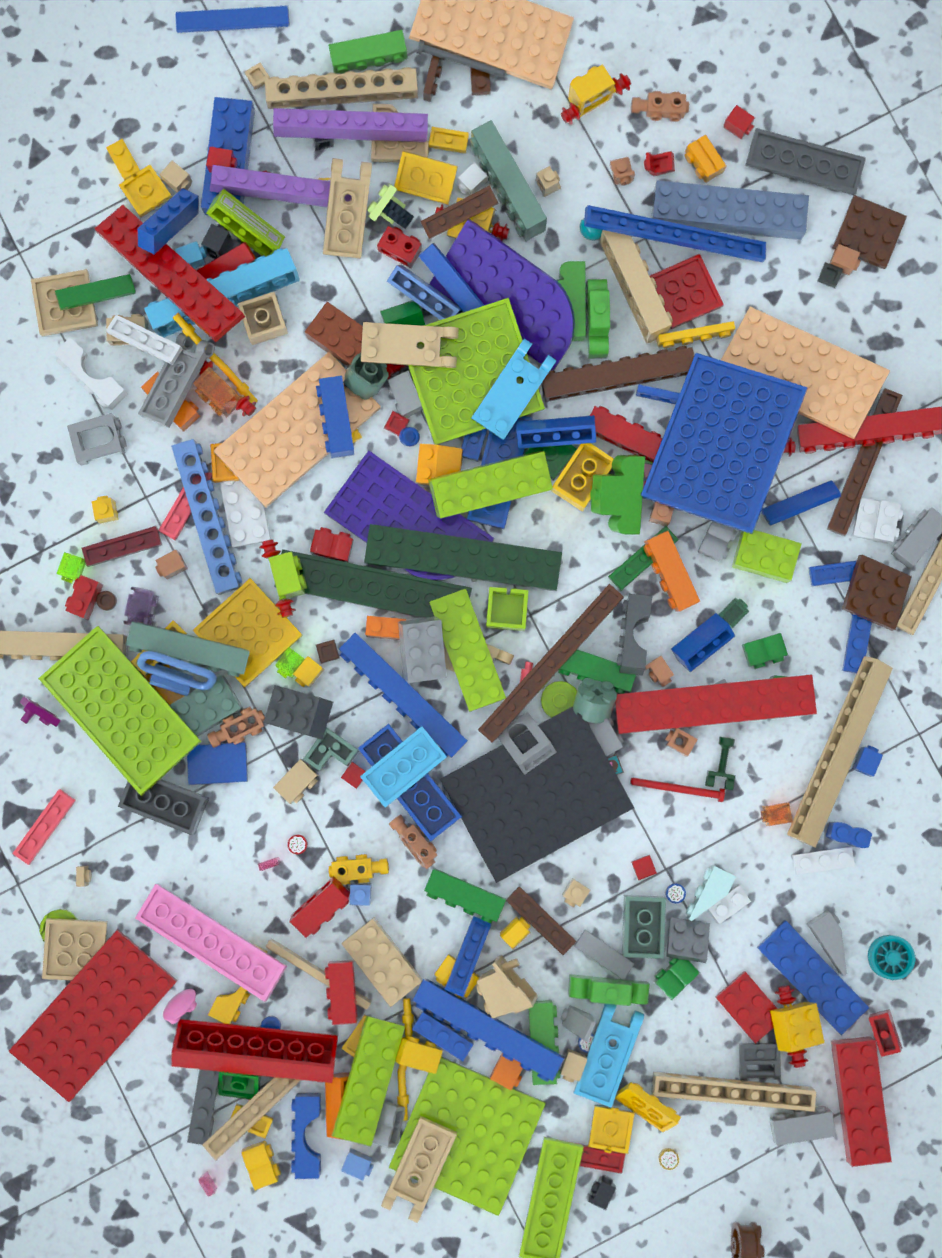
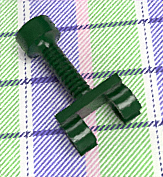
(726, 744)

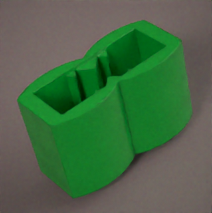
(765, 650)
(675, 976)

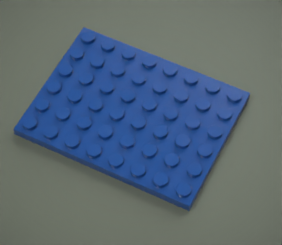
(724, 442)

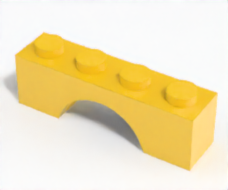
(226, 1006)

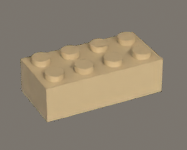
(382, 962)

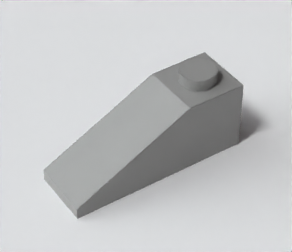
(829, 936)
(578, 1022)

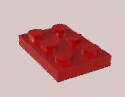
(748, 1006)

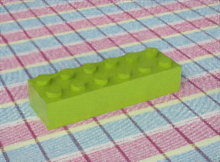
(490, 484)

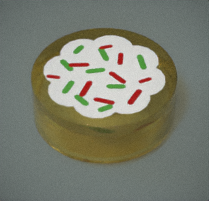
(668, 1159)

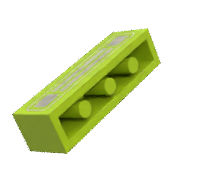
(245, 224)

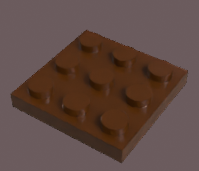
(870, 230)
(876, 592)

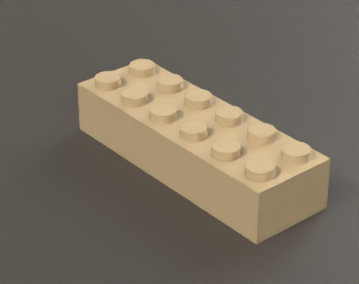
(636, 284)

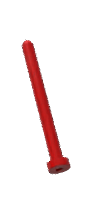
(679, 788)

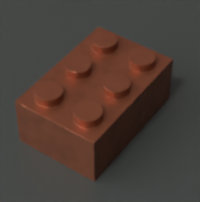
(336, 333)

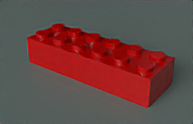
(861, 1101)

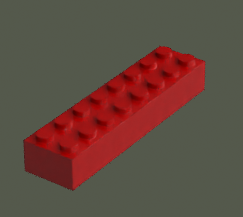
(254, 1051)

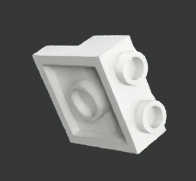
(877, 520)

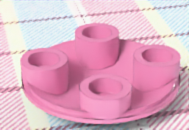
(179, 1005)

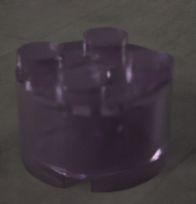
(140, 606)

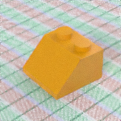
(437, 461)

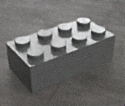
(167, 805)

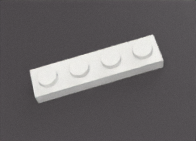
(144, 339)

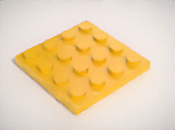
(251, 623)

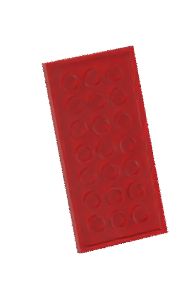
(92, 1015)

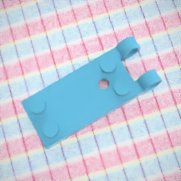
(507, 397)
(606, 1062)

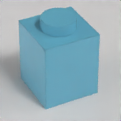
(192, 254)

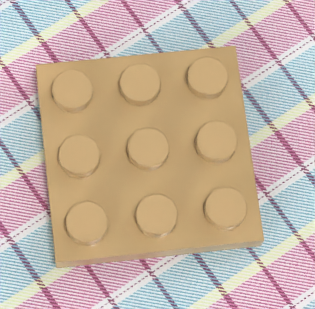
(48, 313)
(70, 946)

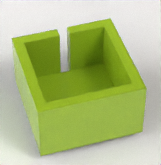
(507, 610)

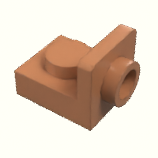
(622, 171)

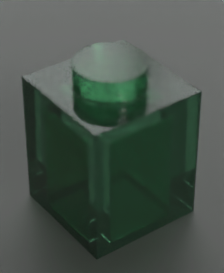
(734, 612)

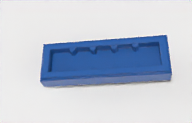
(831, 573)

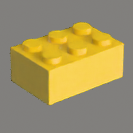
(577, 477)

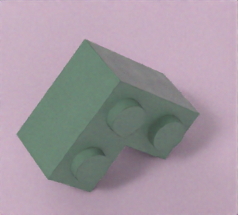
(330, 746)

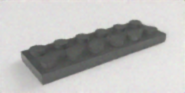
(805, 161)

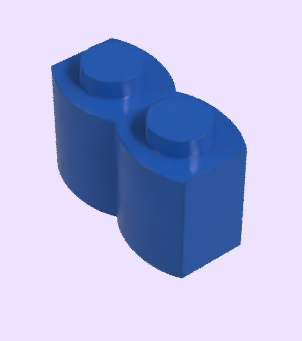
(846, 834)

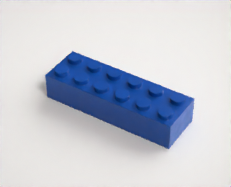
(229, 130)
(422, 800)

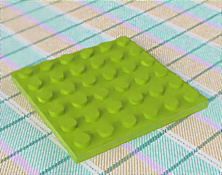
(483, 349)
(490, 1129)

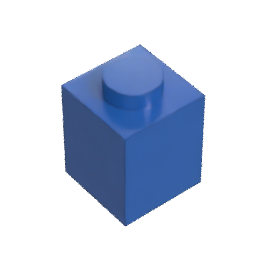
(867, 761)

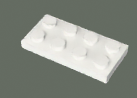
(244, 515)

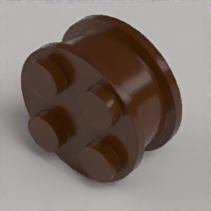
(746, 1241)

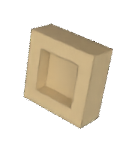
(257, 76)
(83, 876)

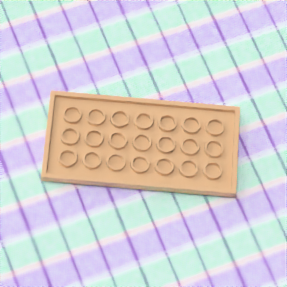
(500, 33)
(837, 381)
(288, 434)

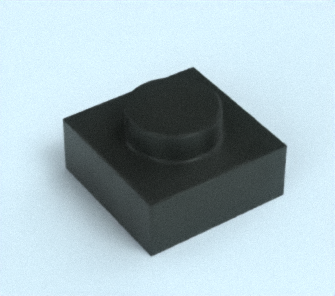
(830, 275)

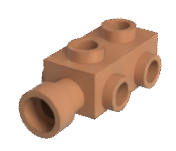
(666, 109)
(242, 724)
(418, 845)

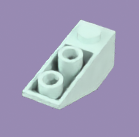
(714, 888)

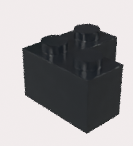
(218, 241)

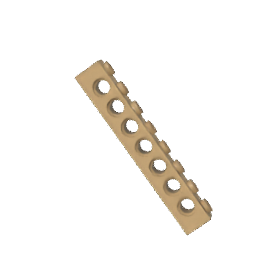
(349, 94)
(733, 1091)

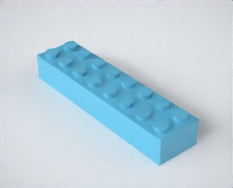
(242, 284)

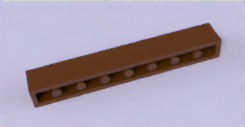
(617, 374)

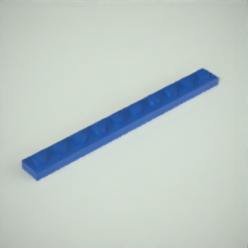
(674, 233)

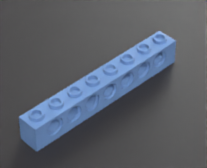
(182, 452)

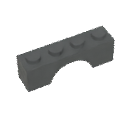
(633, 657)
(203, 1107)

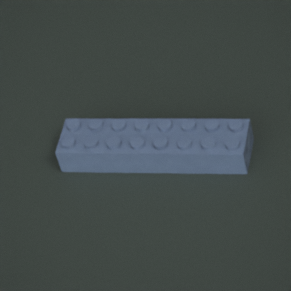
(731, 209)

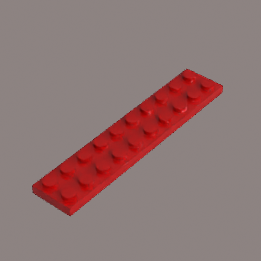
(171, 276)
(715, 704)

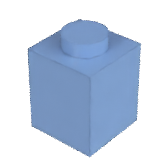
(360, 894)
(357, 1164)

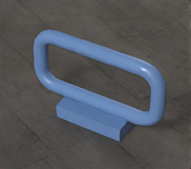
(173, 679)

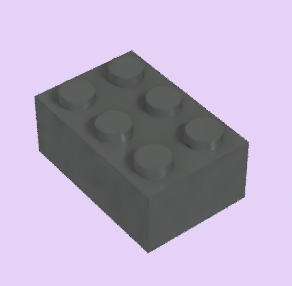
(298, 712)

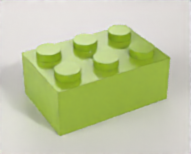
(766, 555)

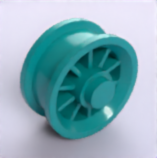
(891, 957)

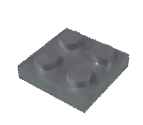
(688, 940)

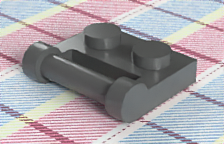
(759, 1055)

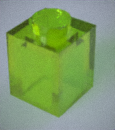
(70, 567)
(289, 663)

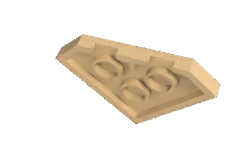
(392, 150)

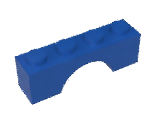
(307, 1161)

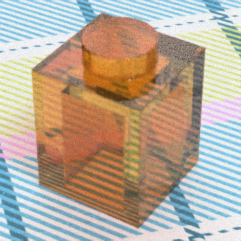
(776, 814)

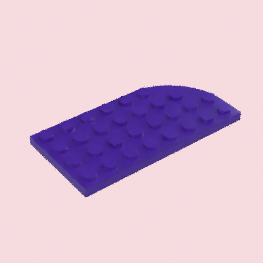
(499, 273)
(388, 498)

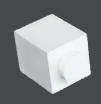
(472, 179)

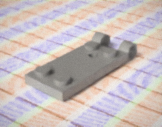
(172, 385)

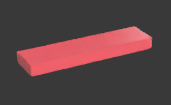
(179, 512)
(44, 826)

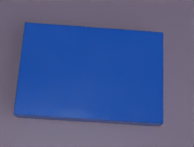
(218, 764)

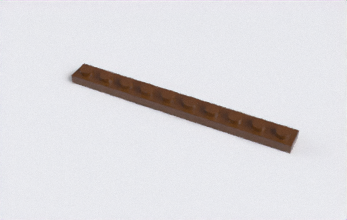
(551, 663)

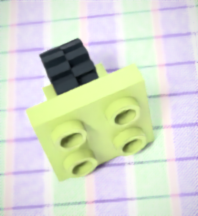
(389, 207)

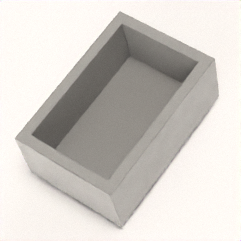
(422, 649)

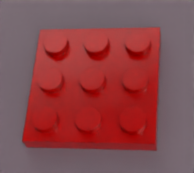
(687, 290)

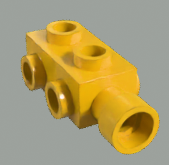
(351, 868)

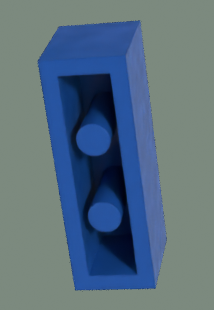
(703, 642)
(443, 1035)

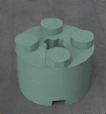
(365, 378)
(595, 700)

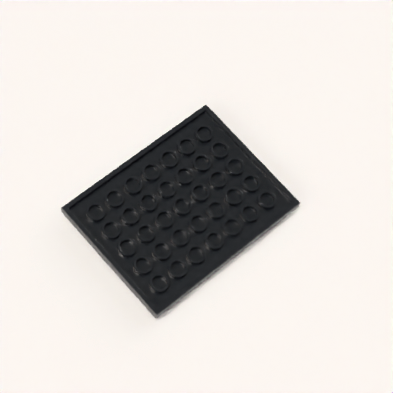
(534, 814)

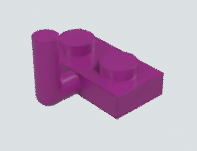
(32, 708)

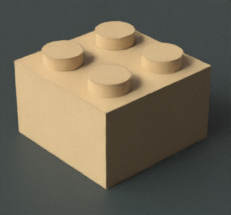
(263, 318)

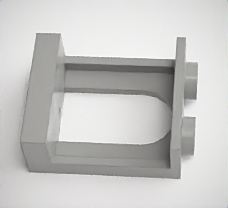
(116, 445)
(535, 755)

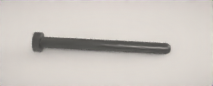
(460, 59)

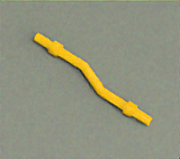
(189, 330)
(407, 1019)

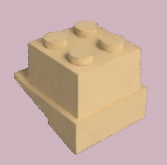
(504, 989)

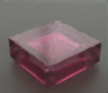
(269, 863)
(207, 1184)

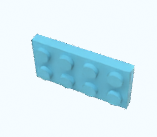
(403, 766)

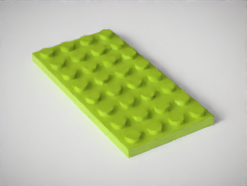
(119, 710)

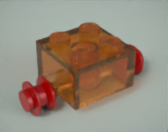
(220, 395)

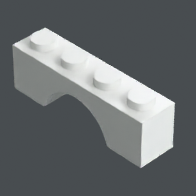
(74, 358)

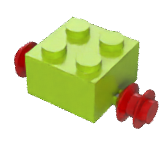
(286, 576)

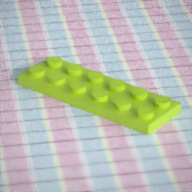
(468, 650)
(368, 1081)
(551, 1199)

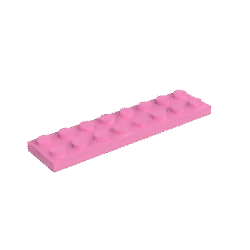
(211, 942)

